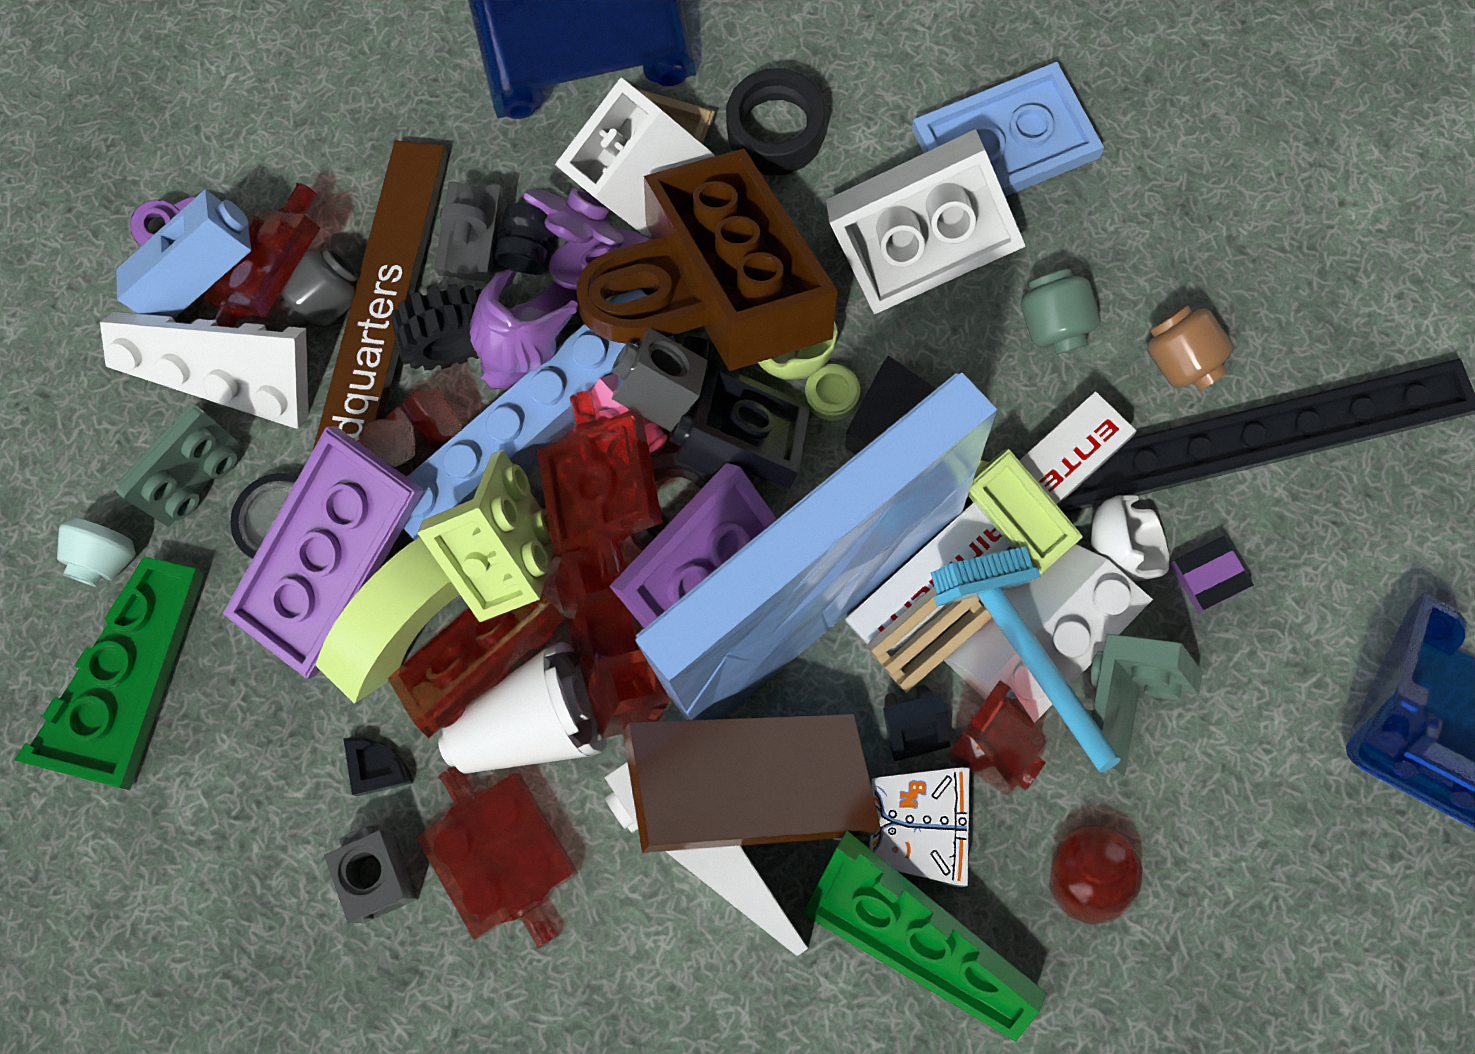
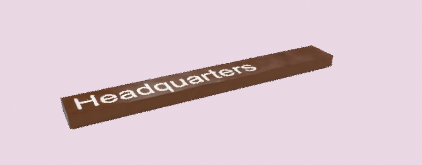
(386, 278)

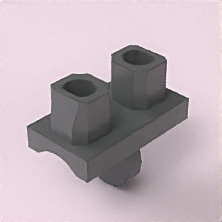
(469, 231)

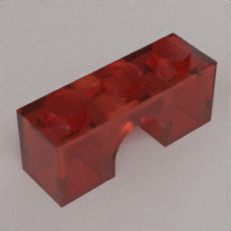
(602, 633)

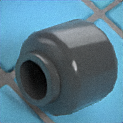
(319, 288)

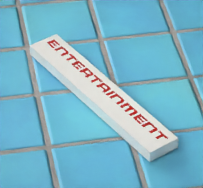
(1058, 466)

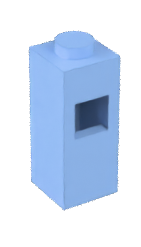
(184, 257)

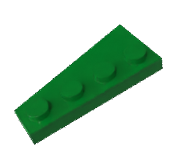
(114, 696)
(912, 934)

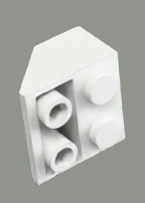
(621, 146)

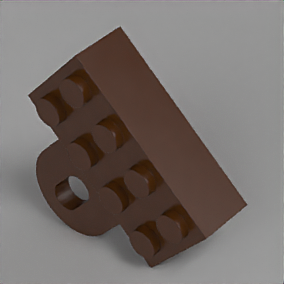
(719, 262)

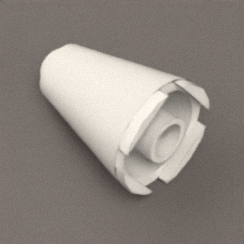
(526, 719)

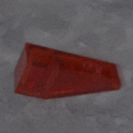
(1001, 742)

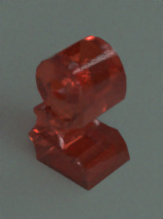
(394, 437)

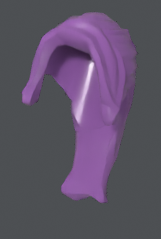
(518, 337)

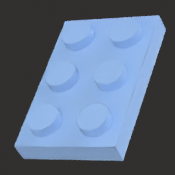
(1026, 126)

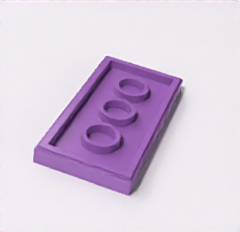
(322, 548)

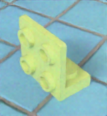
(494, 544)

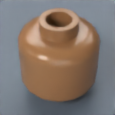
(1190, 347)

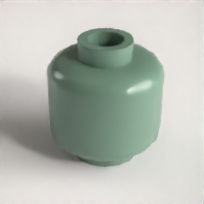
(1060, 311)

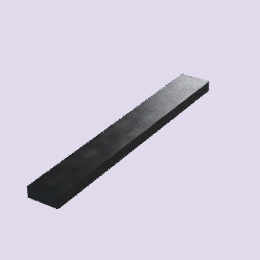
(1279, 432)

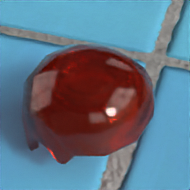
(1095, 874)

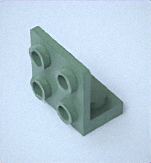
(179, 467)
(1118, 673)

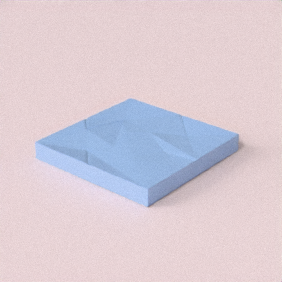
(820, 556)

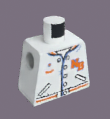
(923, 825)

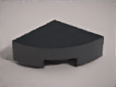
(373, 766)

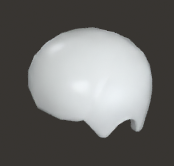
(1130, 538)

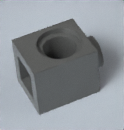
(658, 378)
(390, 891)

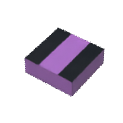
(1211, 574)

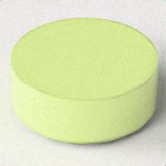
(832, 392)

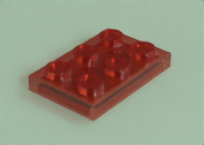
(467, 660)

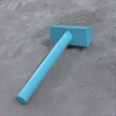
(987, 579)

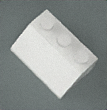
(924, 222)
(1069, 615)

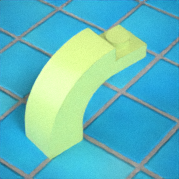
(384, 620)

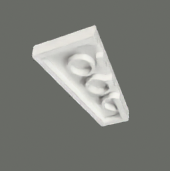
(227, 365)

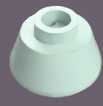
(92, 551)

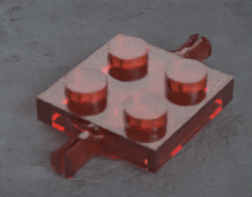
(277, 247)
(599, 484)
(497, 856)

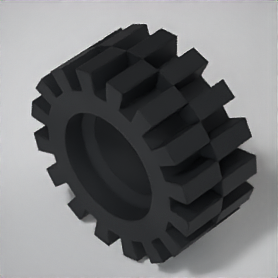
(436, 327)

